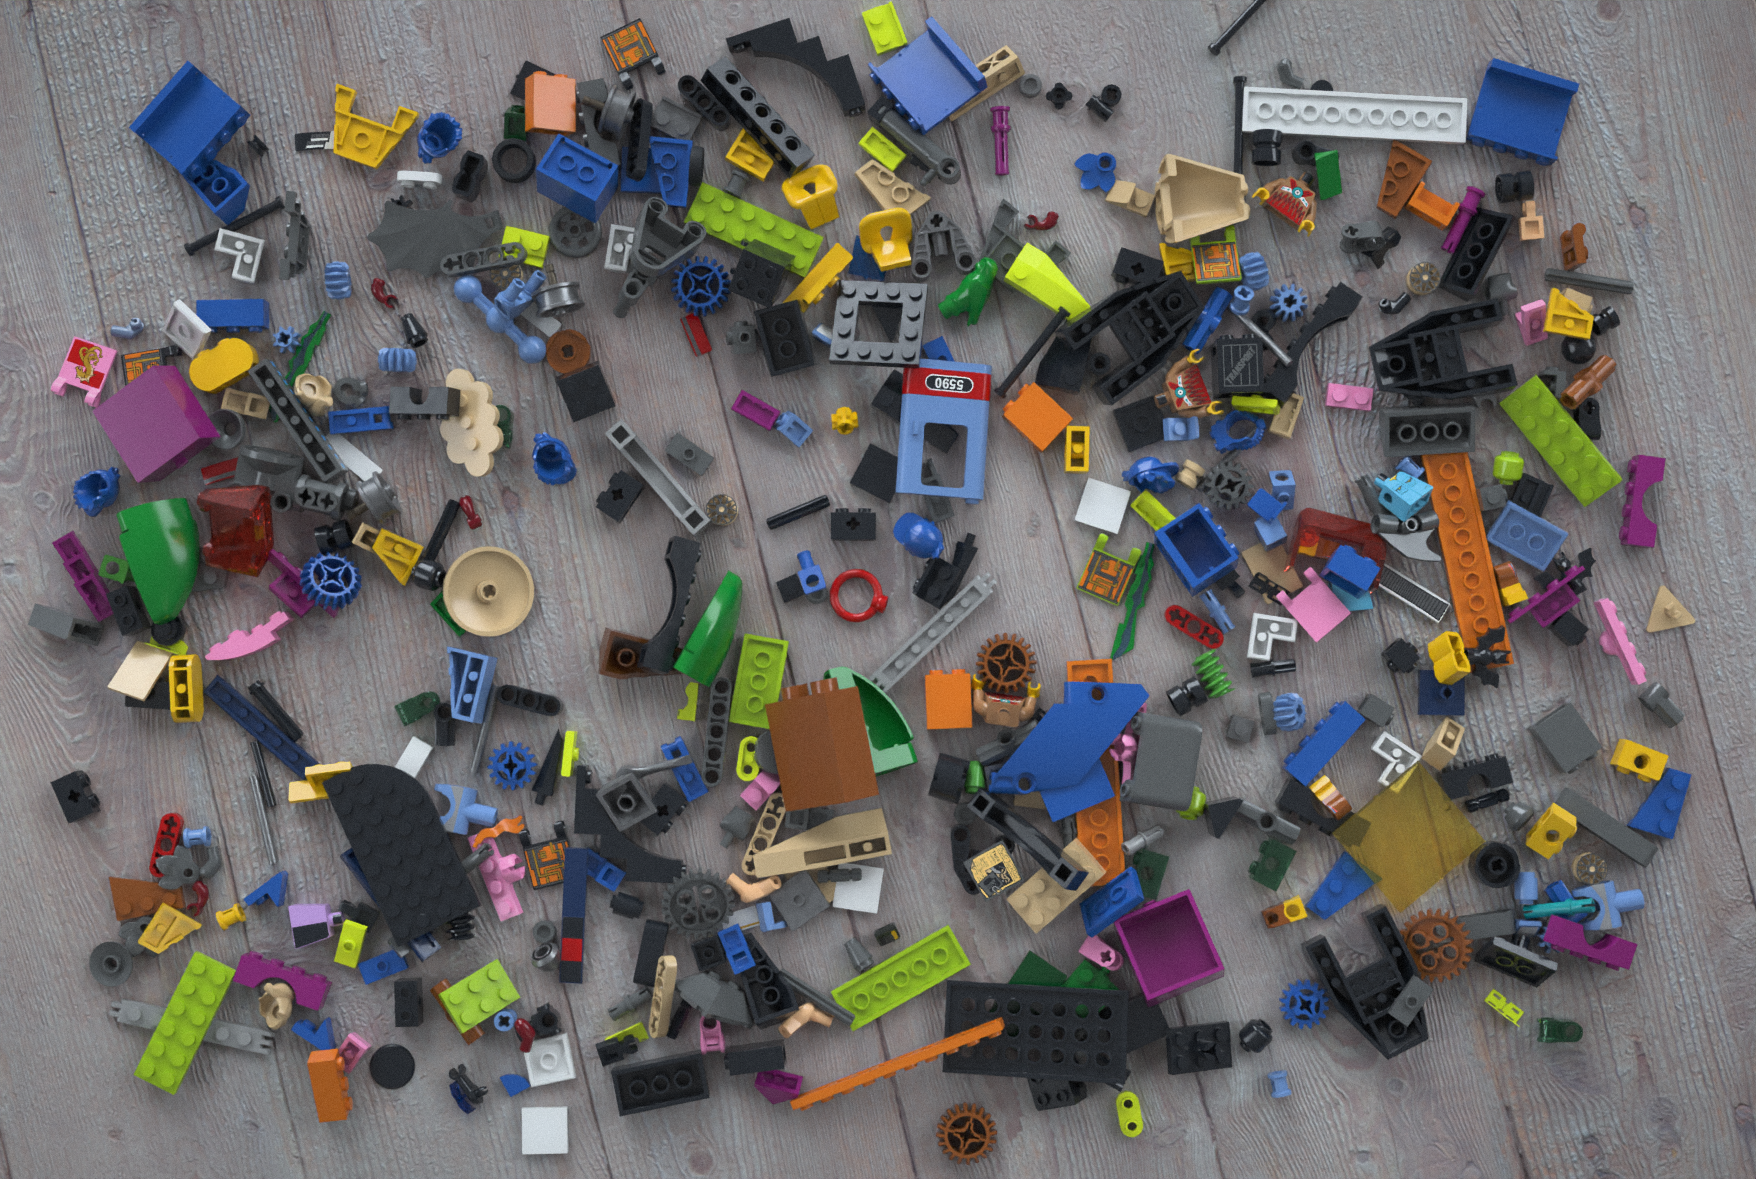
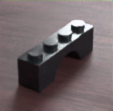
(1296, 799)

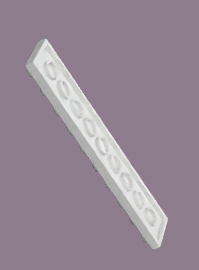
(1355, 115)

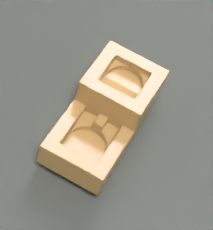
(245, 403)

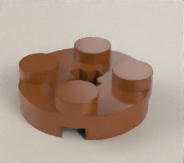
(565, 339)

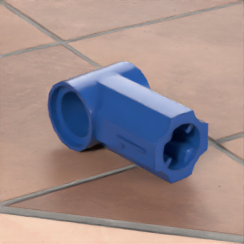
(1559, 893)

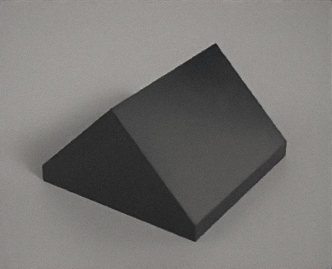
(1220, 813)

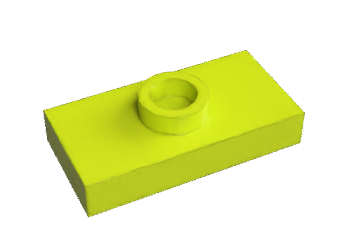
(882, 149)
(1256, 404)
(1152, 510)
(570, 753)
(350, 943)

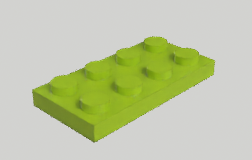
(758, 679)

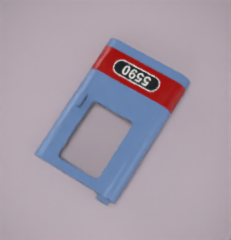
(951, 396)

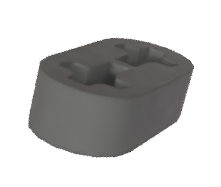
(1266, 714)

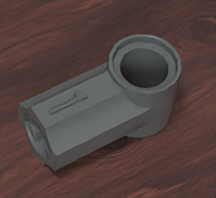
(1658, 701)

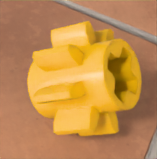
(844, 420)

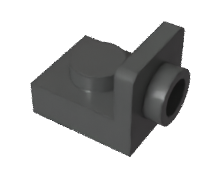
(1558, 380)

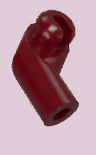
(527, 1034)

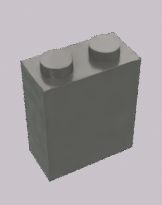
(1565, 738)

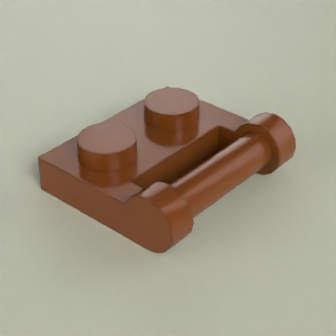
(1573, 248)

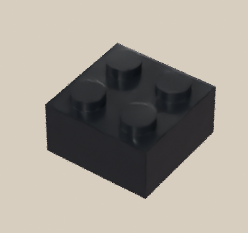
(708, 952)

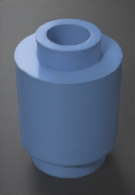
(1526, 888)

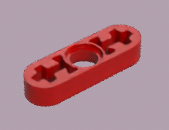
(1211, 630)
(165, 827)

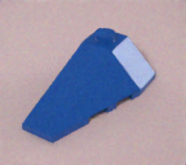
(221, 190)

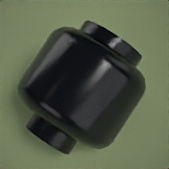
(428, 574)
(1255, 1035)

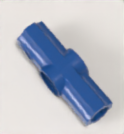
(1208, 320)

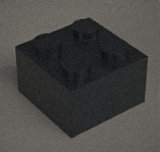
(586, 391)

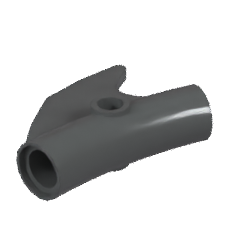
(1409, 536)

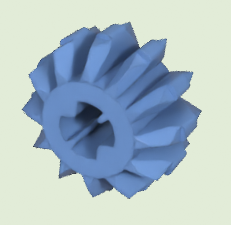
(1253, 271)
(338, 280)
(1292, 311)
(397, 360)
(1289, 712)

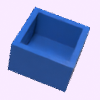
(1350, 571)

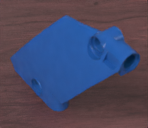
(1069, 737)

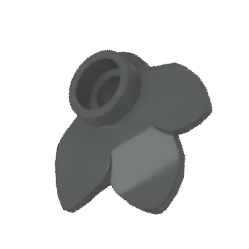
(174, 867)
(132, 932)

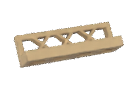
(997, 77)

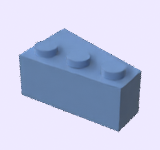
(470, 683)

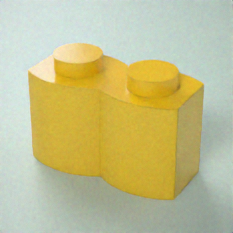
(1448, 658)

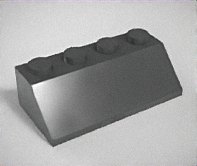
(1427, 429)

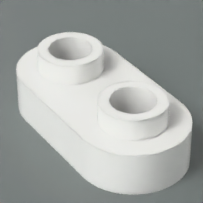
(411, 178)

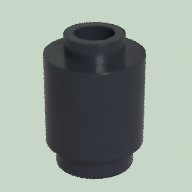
(627, 905)

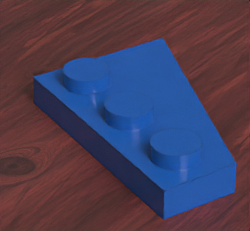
(672, 168)
(1664, 804)
(1339, 887)

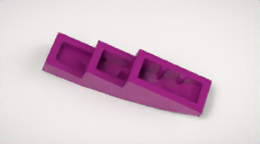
(85, 575)

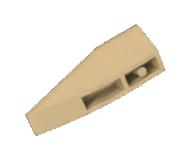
(828, 844)

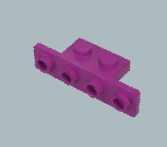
(288, 588)
(1553, 602)

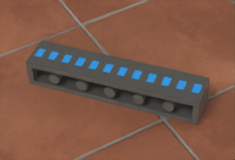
(298, 421)

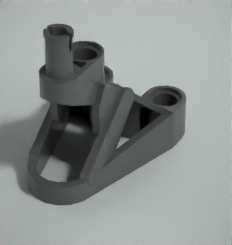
(662, 238)

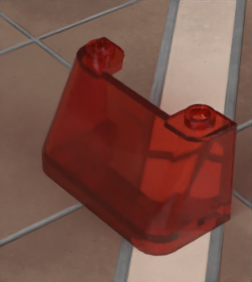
(239, 528)

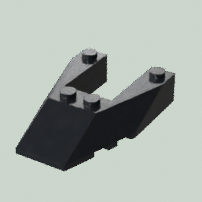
(1145, 320)
(1430, 359)
(1371, 990)

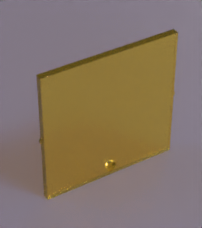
(1408, 836)

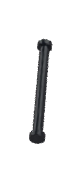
(1236, 25)
(1238, 134)
(236, 225)
(1031, 353)

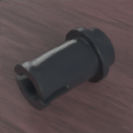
(1099, 108)

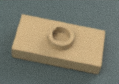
(1284, 422)

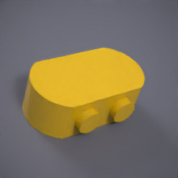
(223, 365)
(186, 688)

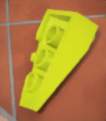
(1043, 281)

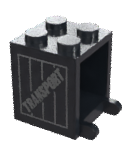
(1238, 367)

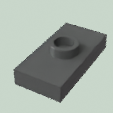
(689, 454)
(1410, 1000)

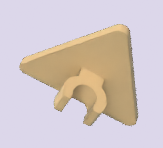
(1667, 612)

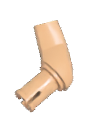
(755, 891)
(806, 1013)

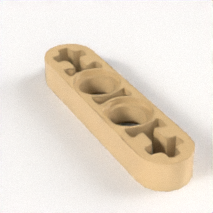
(762, 832)
(662, 996)

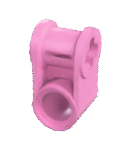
(1099, 952)
(711, 1037)

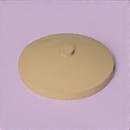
(488, 591)

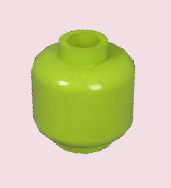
(1508, 467)
(1197, 806)

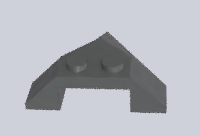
(716, 997)

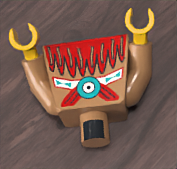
(1291, 201)
(1186, 390)
(1003, 708)

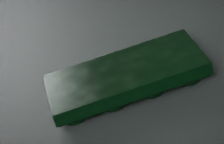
(1031, 971)

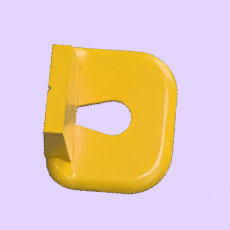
(818, 207)
(895, 251)

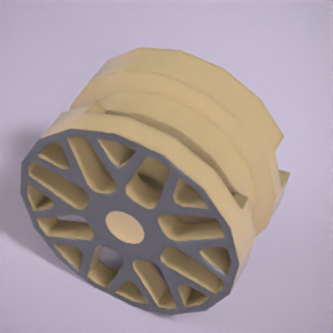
(503, 276)
(1423, 278)
(722, 510)
(1589, 868)

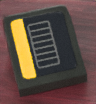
(887, 934)

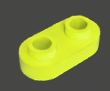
(745, 758)
(1129, 1114)

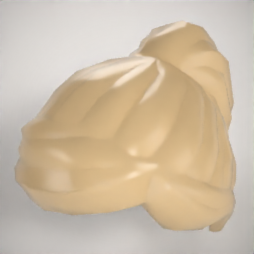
(314, 393)
(276, 1004)

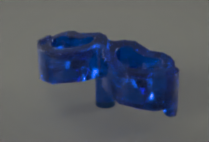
(460, 1098)

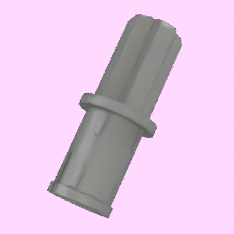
(1142, 840)

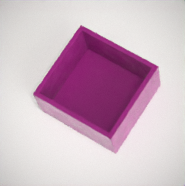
(156, 424)
(1169, 948)

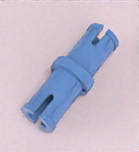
(1217, 611)

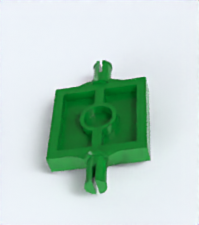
(1089, 977)

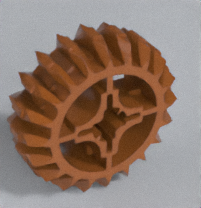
(1011, 644)
(975, 1137)

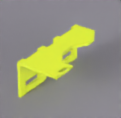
(180, 647)
(689, 711)
(1507, 1009)
(637, 1030)

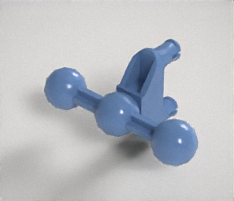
(507, 306)

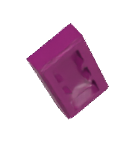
(755, 410)

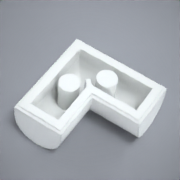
(619, 248)
(247, 251)
(1265, 629)
(1398, 755)

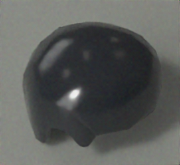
(1578, 350)

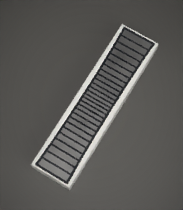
(1412, 594)

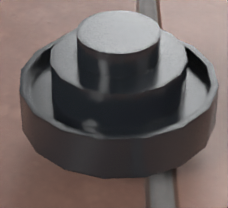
(169, 633)

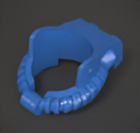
(1220, 432)

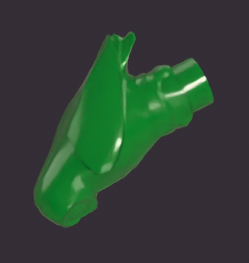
(971, 293)

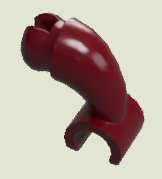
(1048, 223)
(378, 293)
(473, 519)
(203, 894)

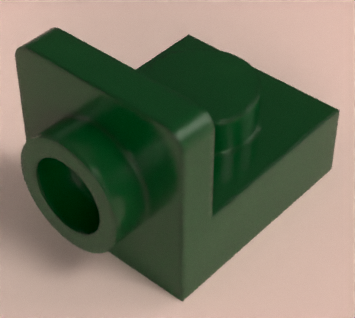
(515, 123)

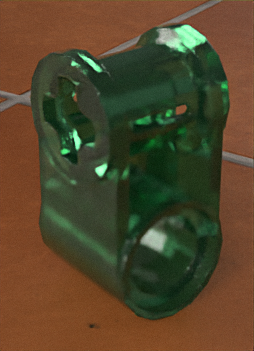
(506, 426)
(414, 708)
(1554, 1030)

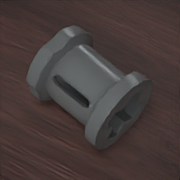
(736, 184)

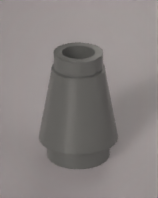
(858, 955)

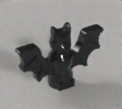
(1563, 564)
(1483, 656)

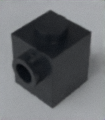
(1401, 656)

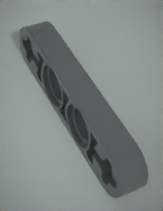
(483, 259)

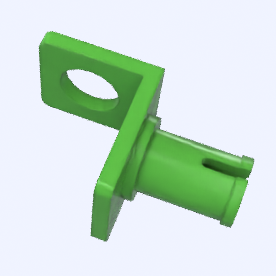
(124, 571)

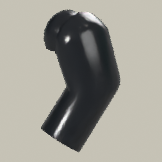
(1394, 307)

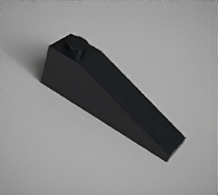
(1063, 368)
(889, 402)
(767, 989)

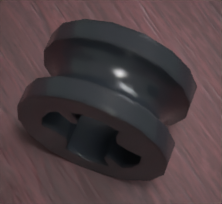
(1116, 89)
(258, 145)

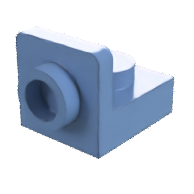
(793, 428)
(1181, 429)

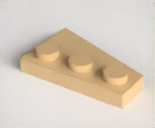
(888, 189)

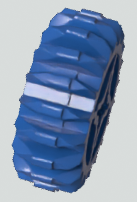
(693, 293)
(332, 570)

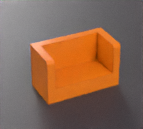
(1431, 207)

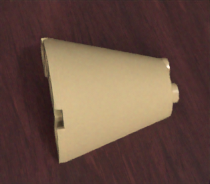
(1197, 198)

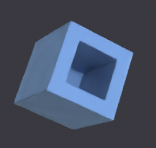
(1271, 534)

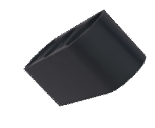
(699, 93)
(519, 700)
(650, 951)

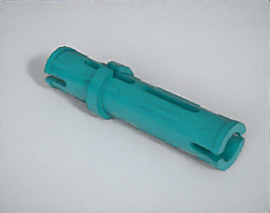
(1568, 907)

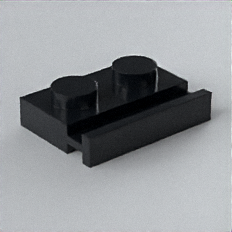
(1532, 494)

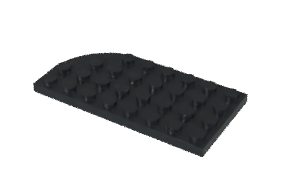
(401, 849)

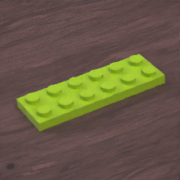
(734, 220)
(1560, 441)
(901, 976)
(185, 1022)

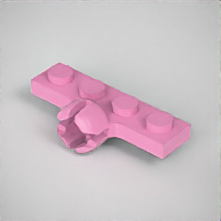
(1616, 641)
(1126, 749)
(499, 878)

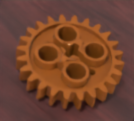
(1444, 963)

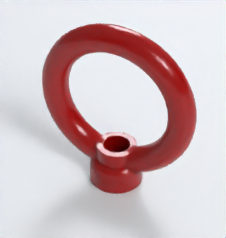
(878, 602)

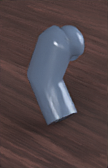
(128, 332)

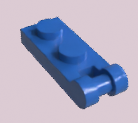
(359, 420)
(686, 775)

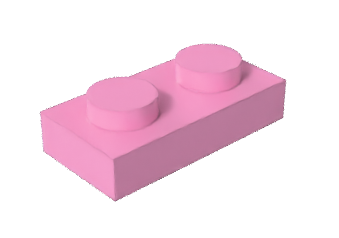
(1349, 397)

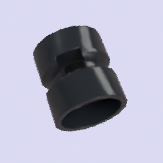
(1267, 146)
(1517, 186)
(341, 539)
(1182, 703)

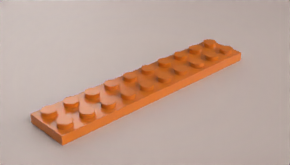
(1465, 549)
(1101, 824)

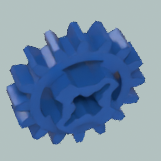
(512, 754)
(1311, 998)

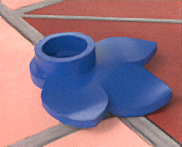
(1094, 173)

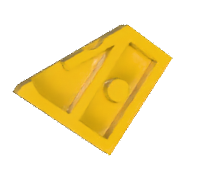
(749, 156)
(1177, 260)
(1566, 317)
(397, 554)
(166, 928)

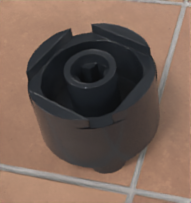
(949, 778)
(1505, 859)

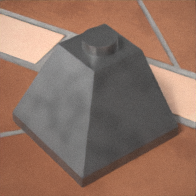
(625, 801)

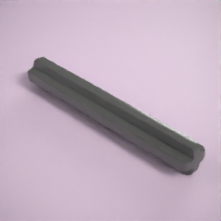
(1589, 281)
(818, 998)

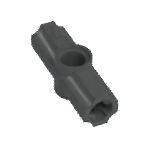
(1004, 744)
(1278, 827)

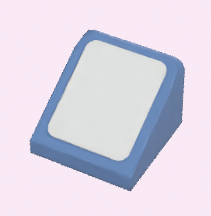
(823, 334)
(1527, 927)

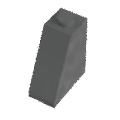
(66, 625)

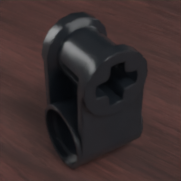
(1589, 420)

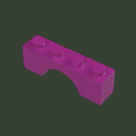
(1637, 528)
(1570, 935)
(309, 989)

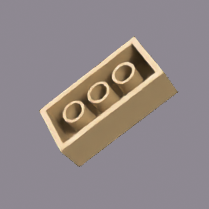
(1043, 898)

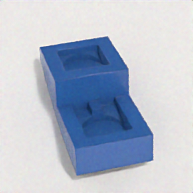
(604, 870)
(736, 948)

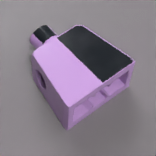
(313, 923)

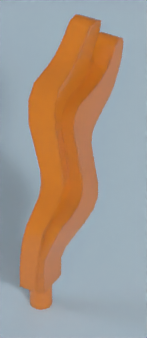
(507, 825)

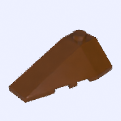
(621, 653)

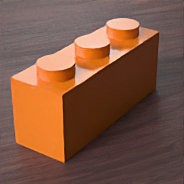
(329, 1085)

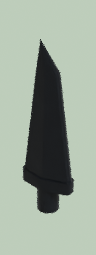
(962, 559)
(546, 779)

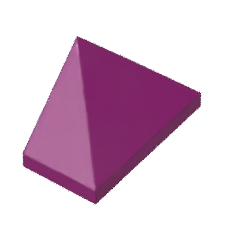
(778, 1085)

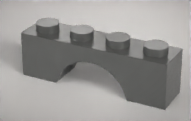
(596, 90)

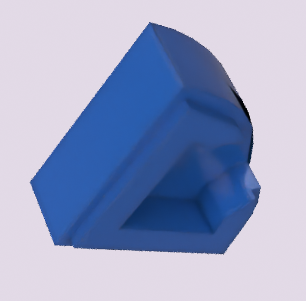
(514, 1083)

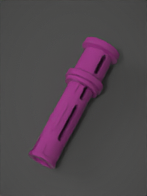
(1001, 129)
(1466, 210)

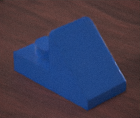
(274, 888)
(321, 1038)

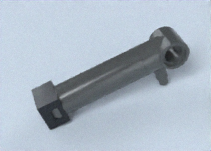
(886, 117)

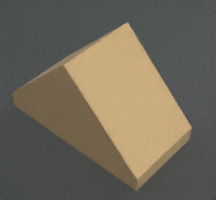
(366, 537)

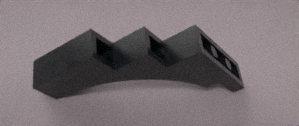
(780, 42)
(593, 819)

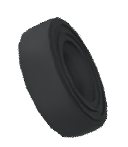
(696, 166)

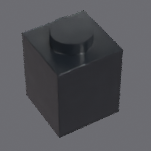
(1568, 629)

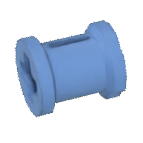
(1241, 300)
(1409, 467)
(197, 837)
(499, 1017)
(1279, 1084)

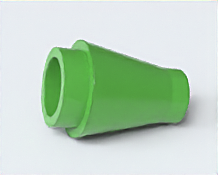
(974, 778)

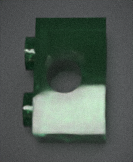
(1158, 864)
(1271, 877)

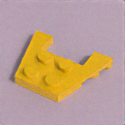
(362, 138)

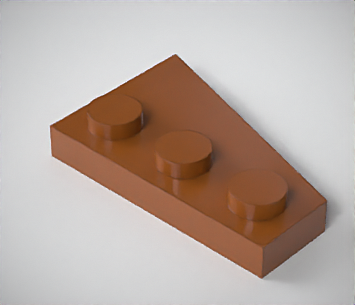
(1401, 178)
(141, 898)

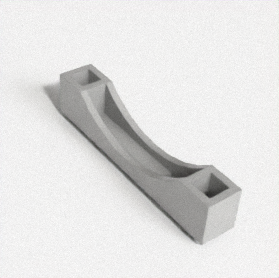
(658, 477)

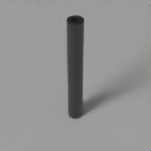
(263, 774)

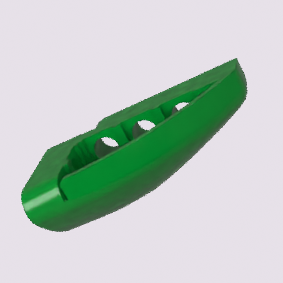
(161, 553)
(713, 634)
(885, 725)

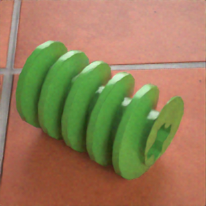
(1212, 674)

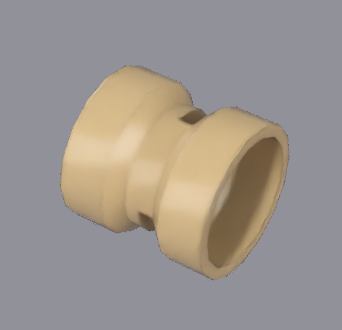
(1189, 475)

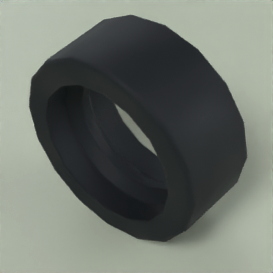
(504, 146)

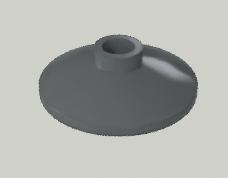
(103, 968)

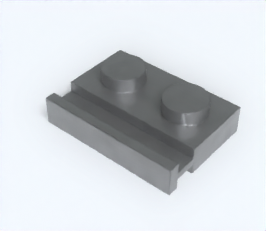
(675, 119)

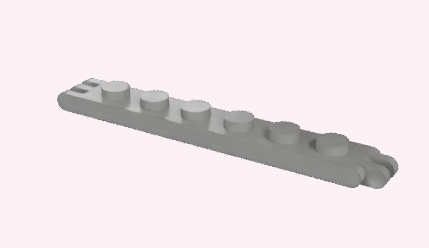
(932, 632)
(219, 1032)

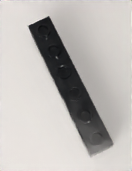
(757, 117)

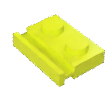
(884, 28)
(534, 243)

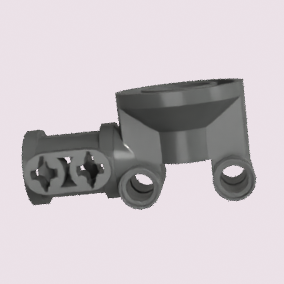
(282, 474)

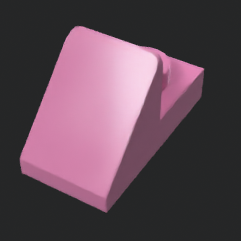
(1532, 321)
(760, 789)
(353, 1050)

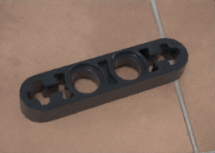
(639, 140)

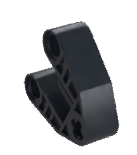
(960, 853)

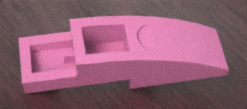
(243, 644)

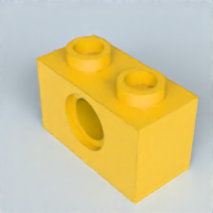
(1076, 450)
(1652, 761)
(1553, 819)

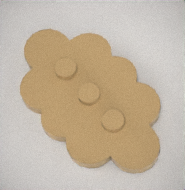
(475, 432)

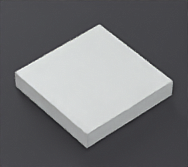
(186, 329)
(1102, 506)
(861, 894)
(550, 1060)
(545, 1130)

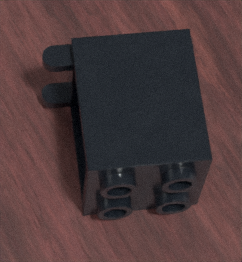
(761, 272)

